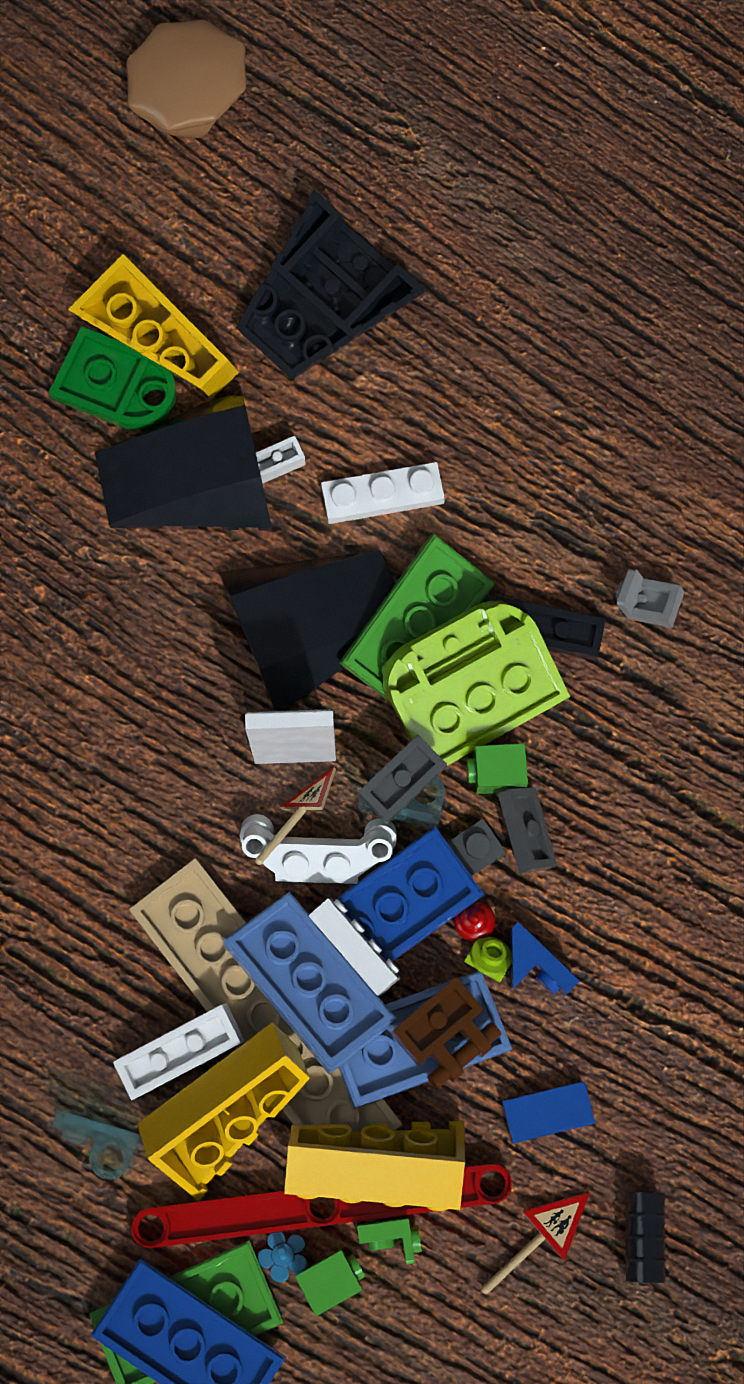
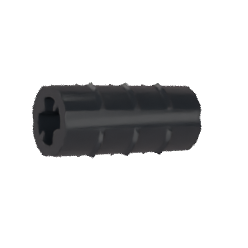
(645, 1237)

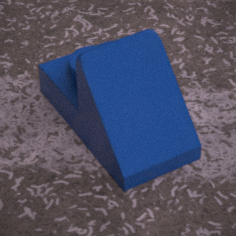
(530, 954)

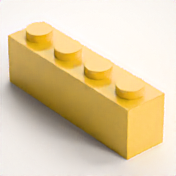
(144, 319)
(222, 1109)
(378, 1164)

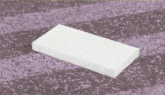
(291, 736)

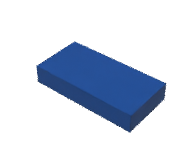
(548, 1112)

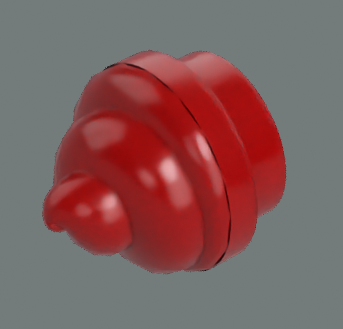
(475, 922)

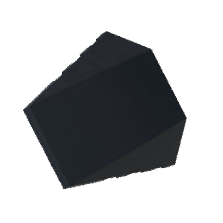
(322, 292)
(187, 472)
(305, 616)

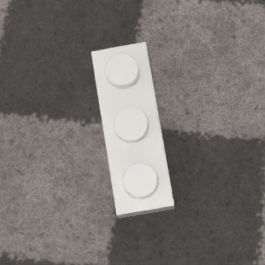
(382, 493)
(179, 1051)

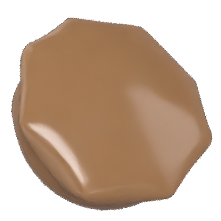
(185, 77)

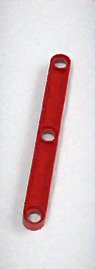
(285, 1212)

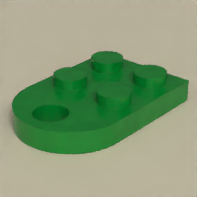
(111, 382)

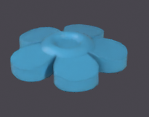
(283, 1256)

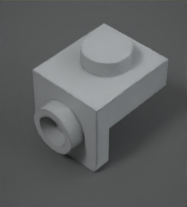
(649, 599)

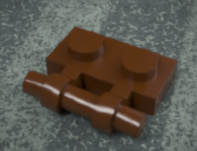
(436, 1023)

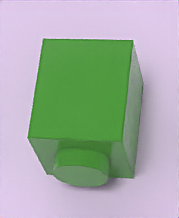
(498, 768)
(331, 1281)

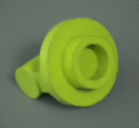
(490, 957)

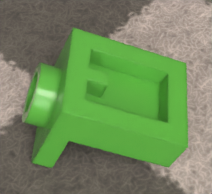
(383, 1232)

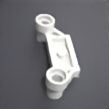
(319, 858)

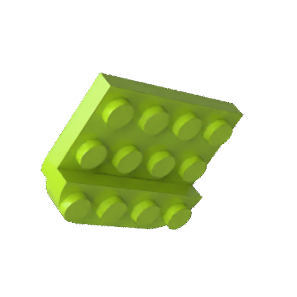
(472, 679)

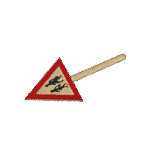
(310, 798)
(556, 1224)

